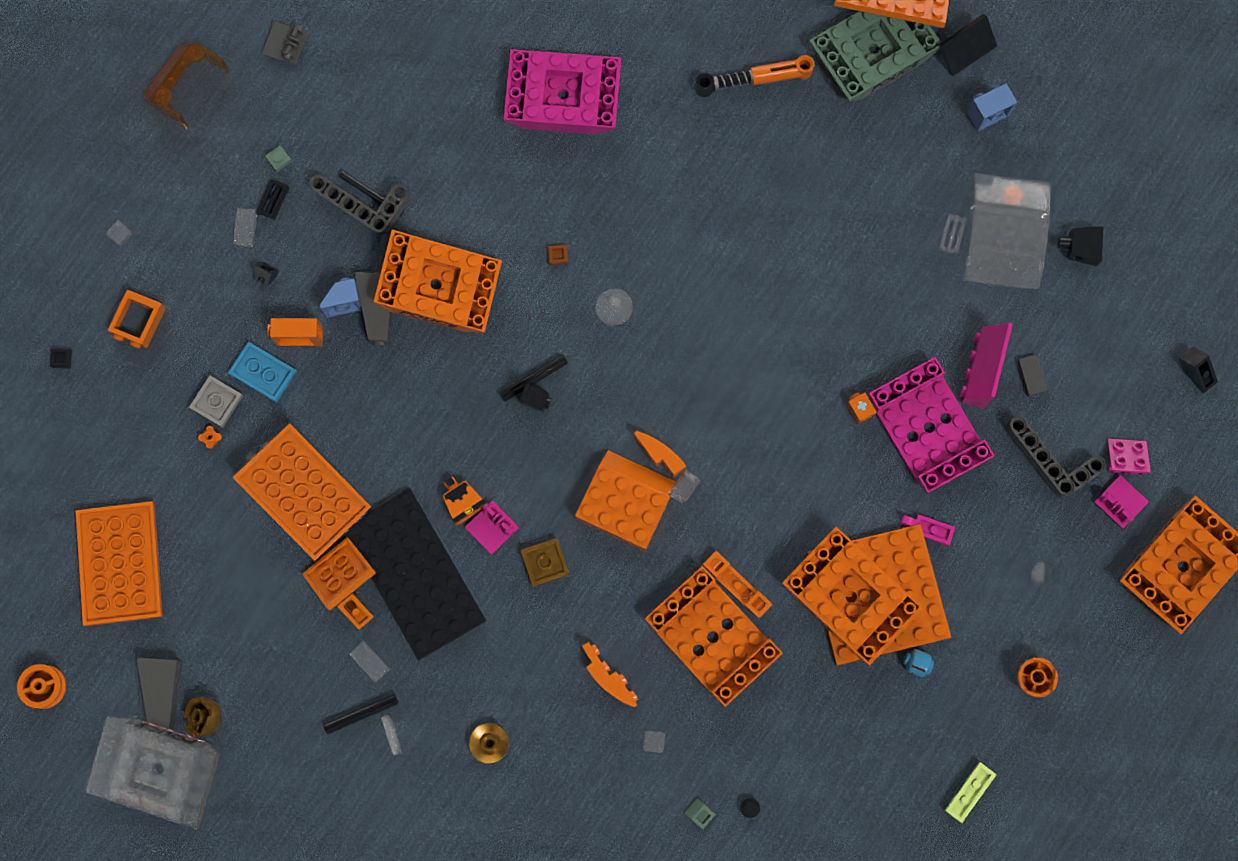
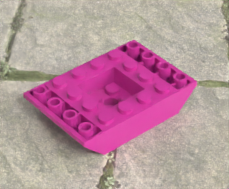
(538, 79)

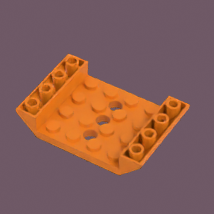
(696, 611)

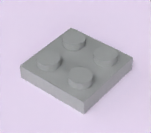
(216, 401)

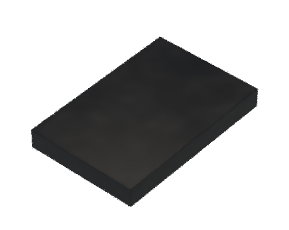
(968, 44)

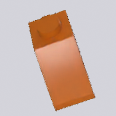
(355, 610)

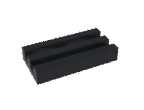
(273, 215)

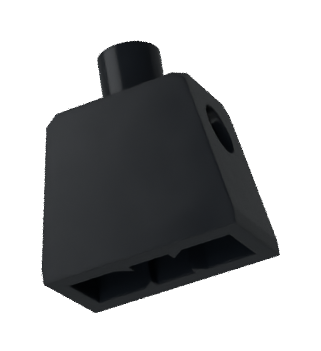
(1084, 244)

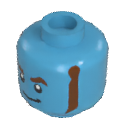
(918, 663)

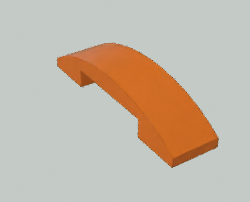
(737, 585)

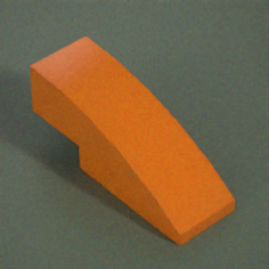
(660, 453)

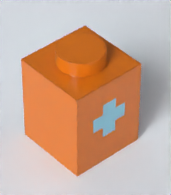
(860, 407)

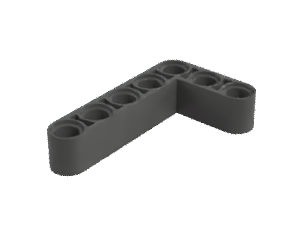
(358, 207)
(1050, 462)

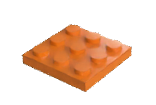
(338, 573)

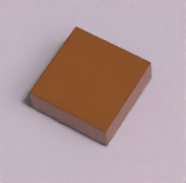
(558, 255)

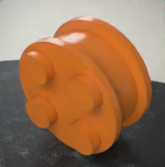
(41, 686)

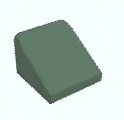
(700, 813)

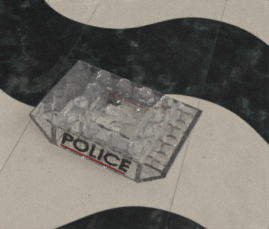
(127, 775)

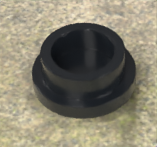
(750, 807)

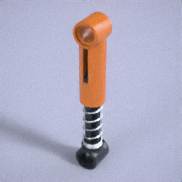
(757, 75)

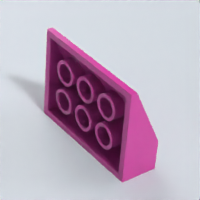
(985, 365)

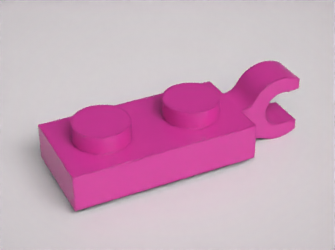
(932, 529)

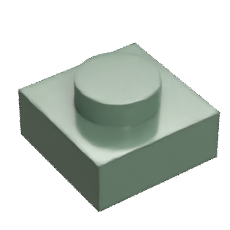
(278, 158)

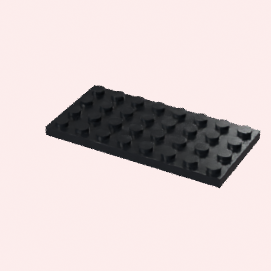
(415, 574)

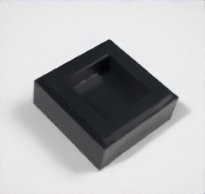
(60, 358)

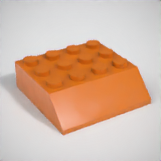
(625, 500)

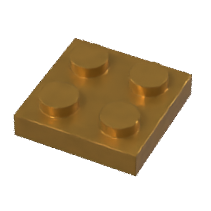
(545, 562)

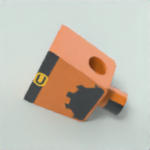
(462, 500)

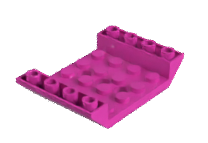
(921, 399)

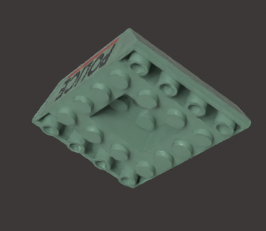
(858, 71)

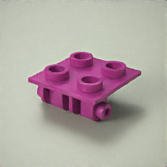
(1128, 456)
(1121, 502)
(491, 527)

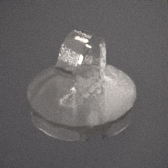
(614, 307)

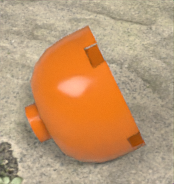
(1045, 677)

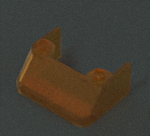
(158, 92)

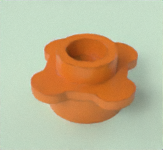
(210, 442)

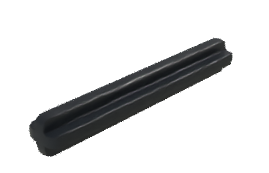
(533, 378)
(360, 714)

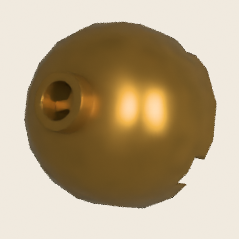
(202, 716)

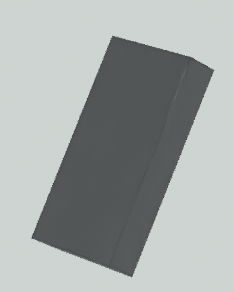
(1032, 375)

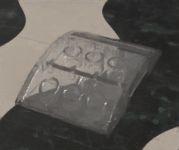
(1007, 231)

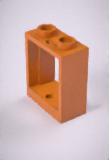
(151, 326)
(296, 331)

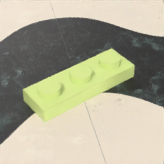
(970, 792)

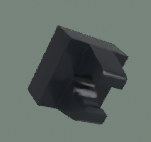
(265, 271)

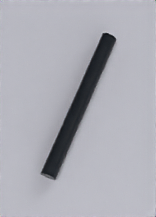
(366, 190)

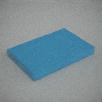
(262, 372)

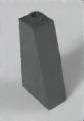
(377, 319)
(159, 689)

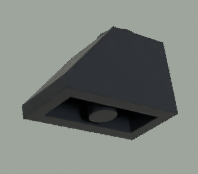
(1199, 369)
(535, 398)

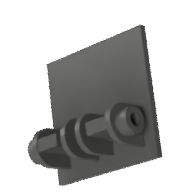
(285, 42)

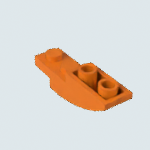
(612, 684)

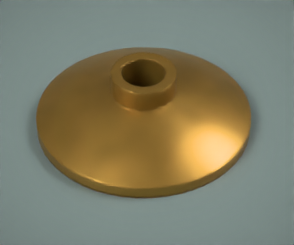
(481, 736)

